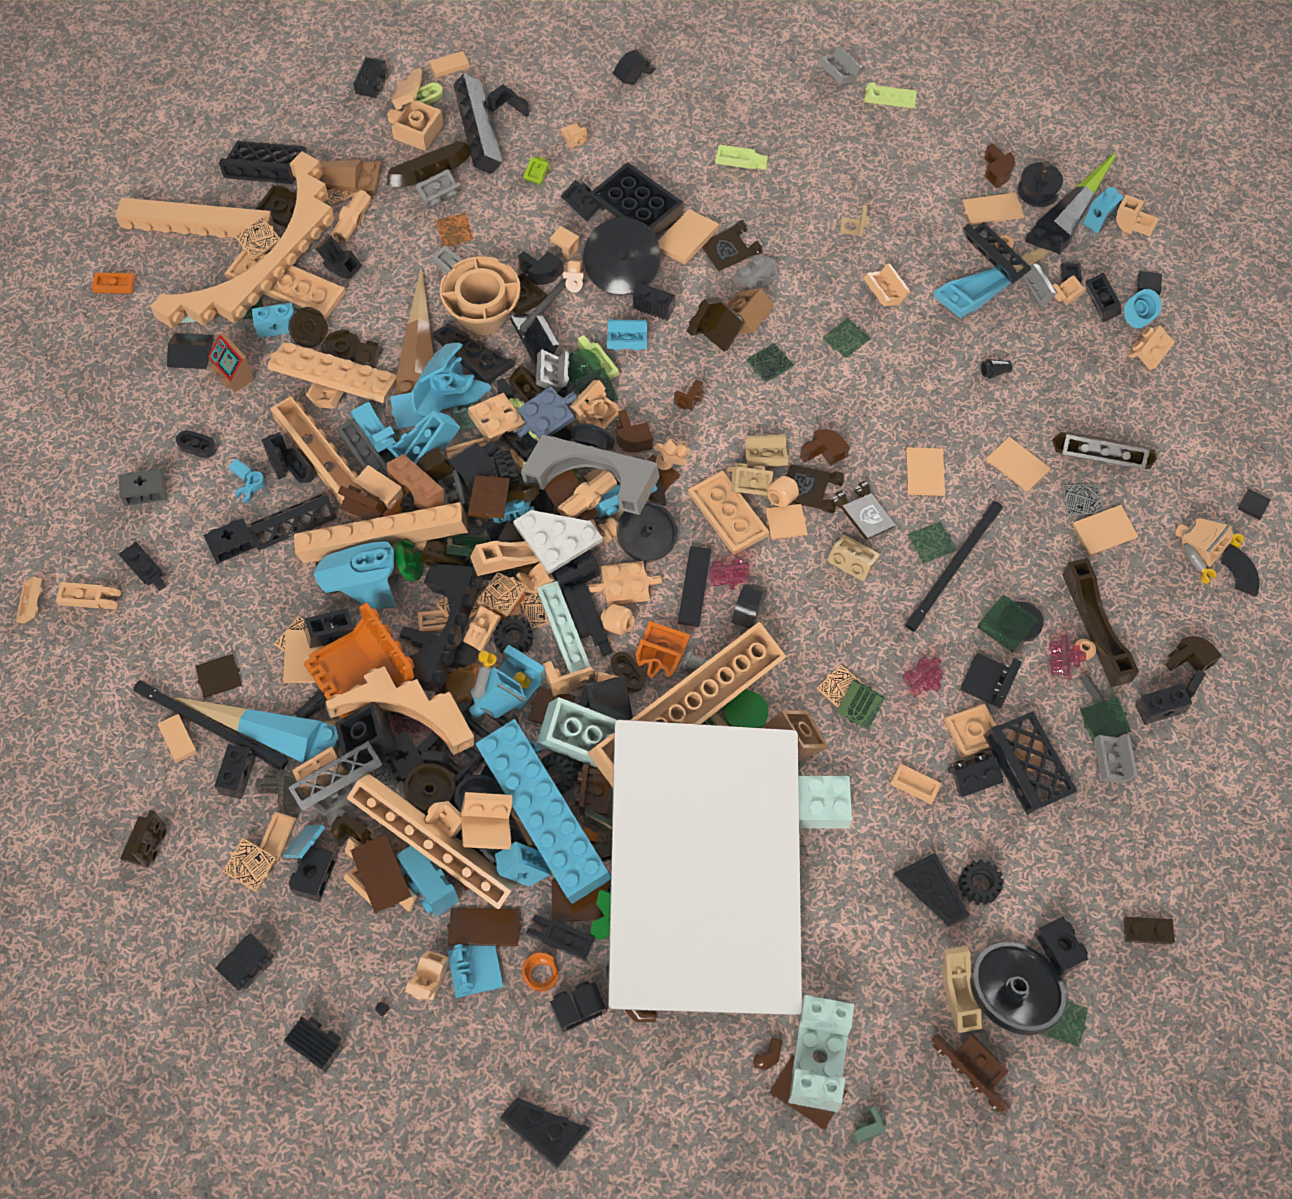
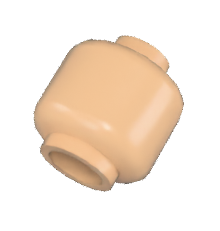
(783, 491)
(617, 619)

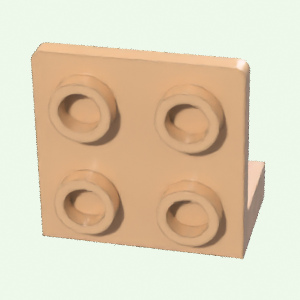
(486, 820)

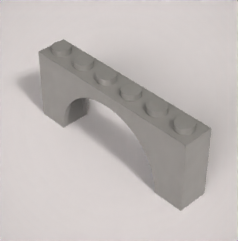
(556, 456)

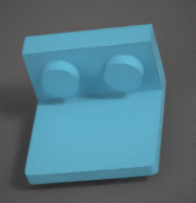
(519, 662)

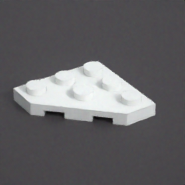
(556, 537)

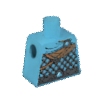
(1106, 205)

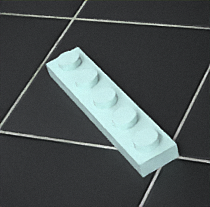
(563, 627)

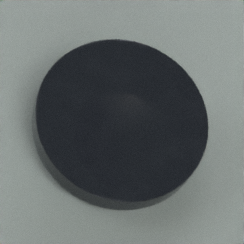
(647, 535)

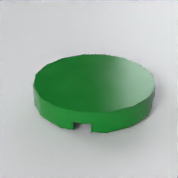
(408, 560)
(747, 710)

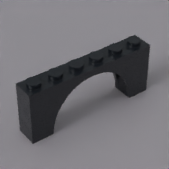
(461, 588)

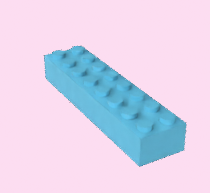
(543, 811)

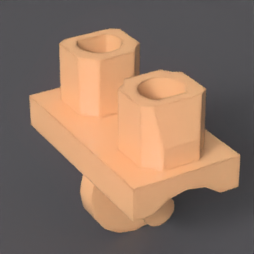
(574, 275)
(671, 454)
(481, 628)

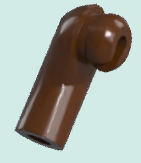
(642, 1015)
(770, 1057)

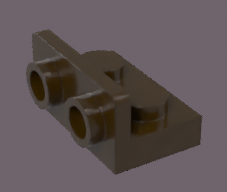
(436, 553)

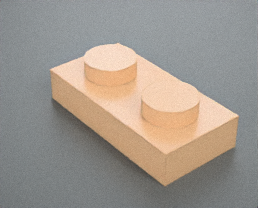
(28, 601)

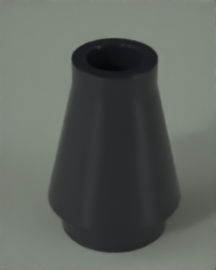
(993, 367)

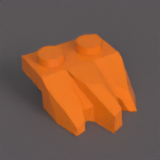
(661, 649)

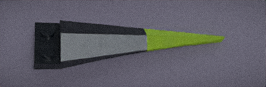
(1060, 223)

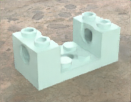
(823, 1028)

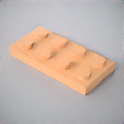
(728, 513)

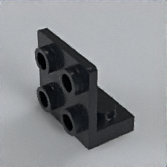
(990, 679)

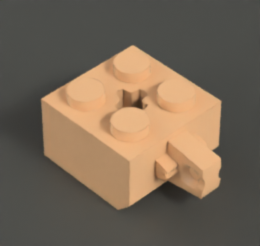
(416, 124)

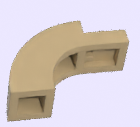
(956, 979)

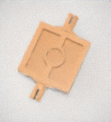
(625, 583)

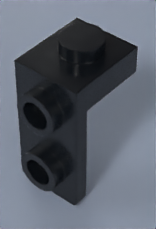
(502, 95)

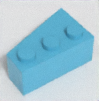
(429, 433)
(428, 881)

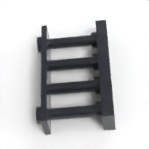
(433, 743)

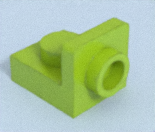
(537, 170)

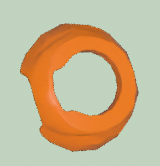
(534, 960)

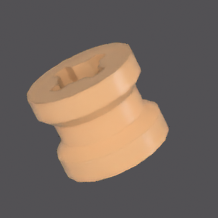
(608, 529)

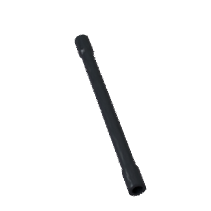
(920, 613)
(151, 693)

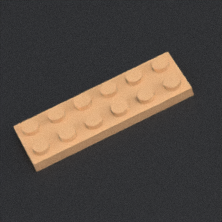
(295, 286)
(333, 372)

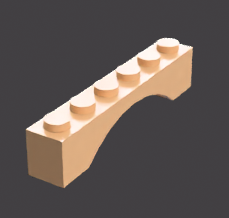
(500, 556)

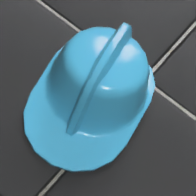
(1142, 308)

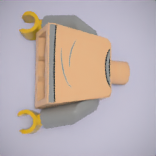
(1206, 542)

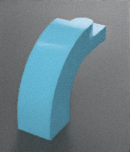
(372, 427)

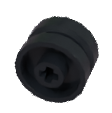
(475, 784)

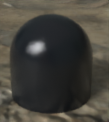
(382, 1008)

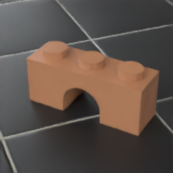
(423, 488)

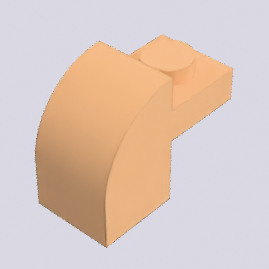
(1131, 218)
(428, 976)

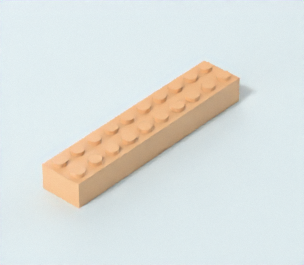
(704, 689)

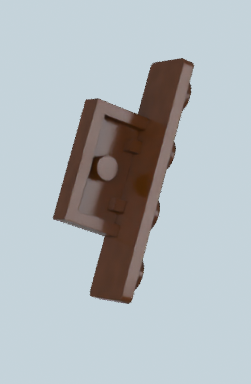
(978, 1065)

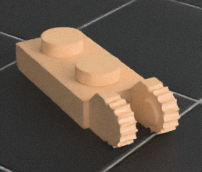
(86, 595)

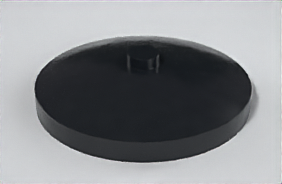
(621, 255)
(1018, 988)

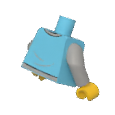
(495, 691)

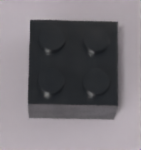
(365, 725)

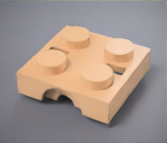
(597, 407)
(497, 420)

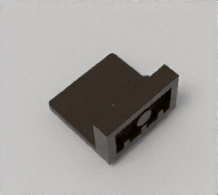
(144, 840)

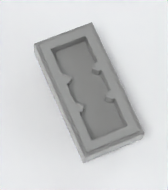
(1039, 285)

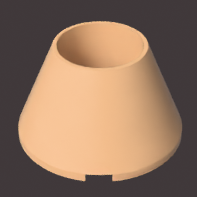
(477, 281)

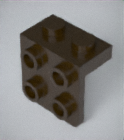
(716, 322)

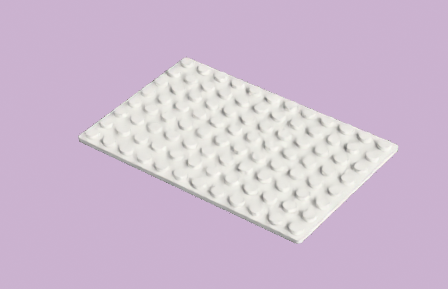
(705, 869)

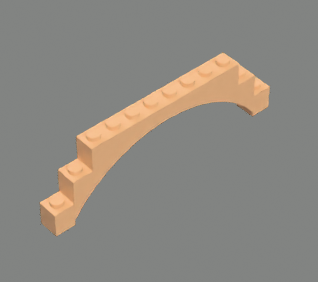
(239, 294)

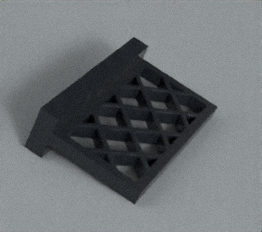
(263, 169)
(1012, 766)

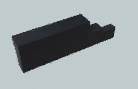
(586, 616)
(463, 656)

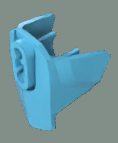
(444, 384)
(359, 573)

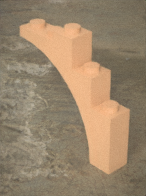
(409, 699)

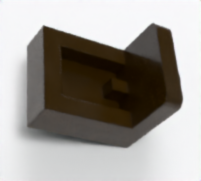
(367, 353)

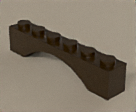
(1113, 655)

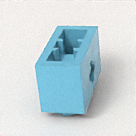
(272, 319)
(521, 864)

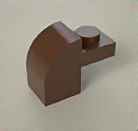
(999, 167)
(632, 438)
(828, 444)

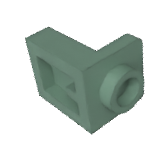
(462, 417)
(866, 1131)

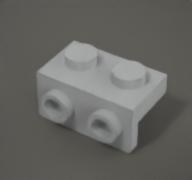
(841, 66)
(437, 188)
(757, 273)
(552, 370)
(1115, 758)

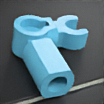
(254, 479)

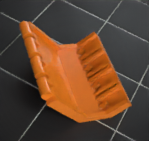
(349, 658)

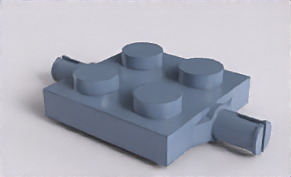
(546, 413)

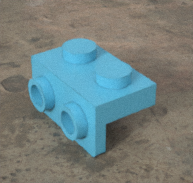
(627, 334)

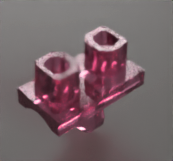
(729, 574)
(1063, 666)
(926, 678)

